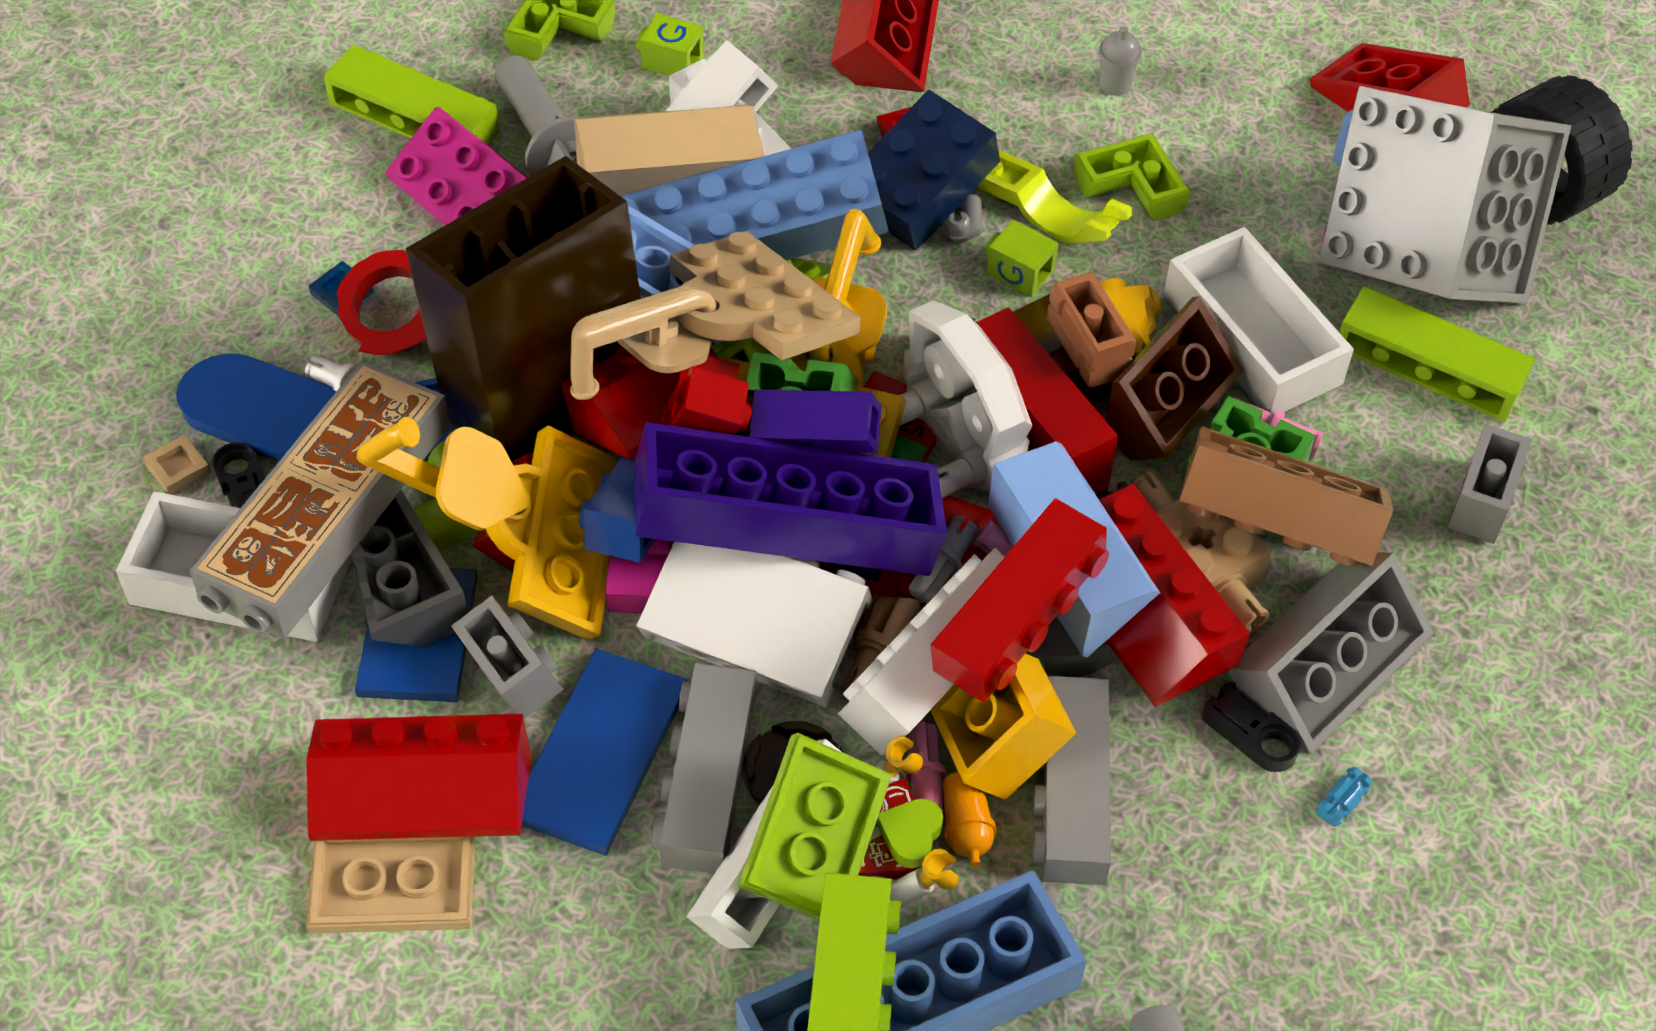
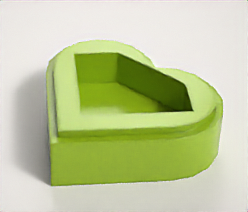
(910, 830)

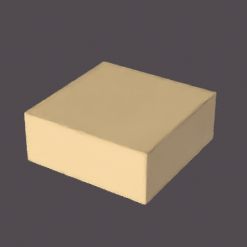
(176, 465)

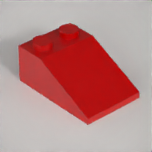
(1395, 71)

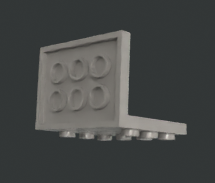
(1443, 196)

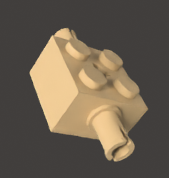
(1223, 552)

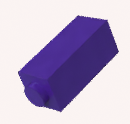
(817, 419)

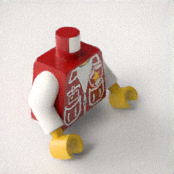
(878, 862)

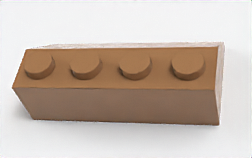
(1286, 498)

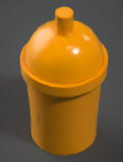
(967, 819)

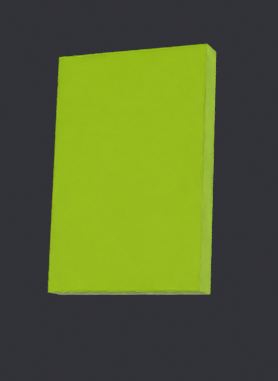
(813, 824)

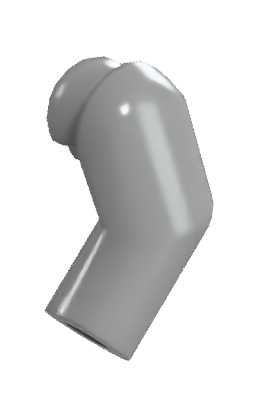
(969, 223)

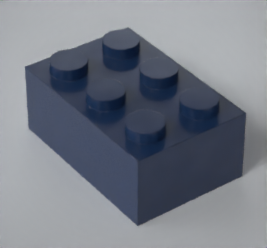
(930, 166)

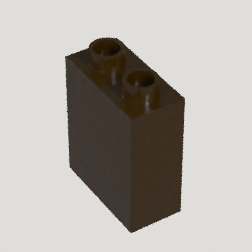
(508, 291)

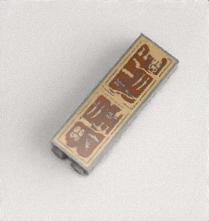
(314, 504)

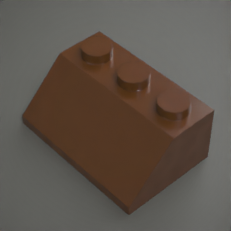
(1171, 384)

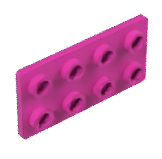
(450, 168)

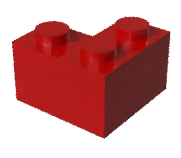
(708, 398)

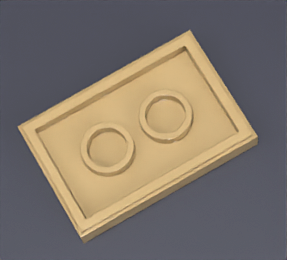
(391, 885)

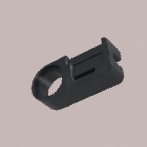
(241, 485)
(1248, 727)

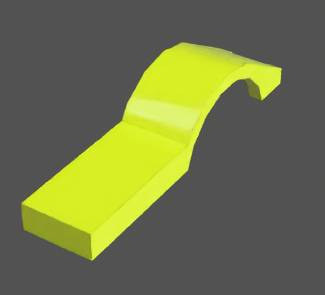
(1041, 205)

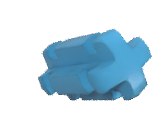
(1344, 796)

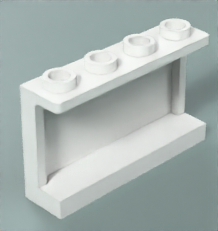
(757, 615)

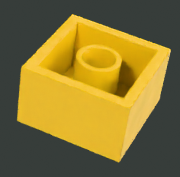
(1008, 735)

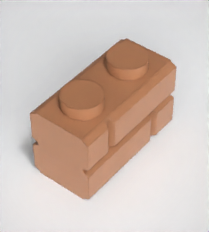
(1090, 329)

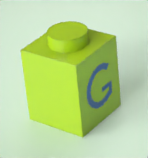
(669, 44)
(1021, 257)

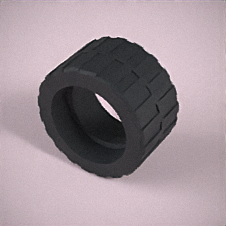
(1597, 143)

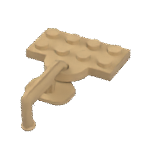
(728, 294)

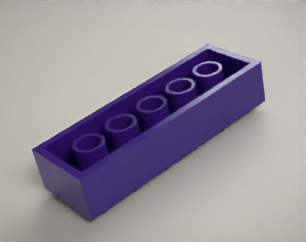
(787, 500)

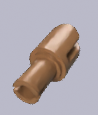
(877, 630)

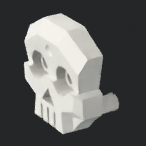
(962, 395)

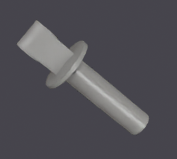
(550, 130)

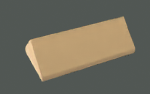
(665, 146)

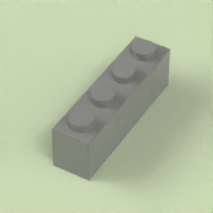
(707, 768)
(1077, 790)

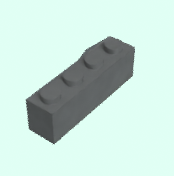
(405, 580)

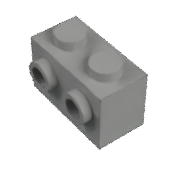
(507, 658)

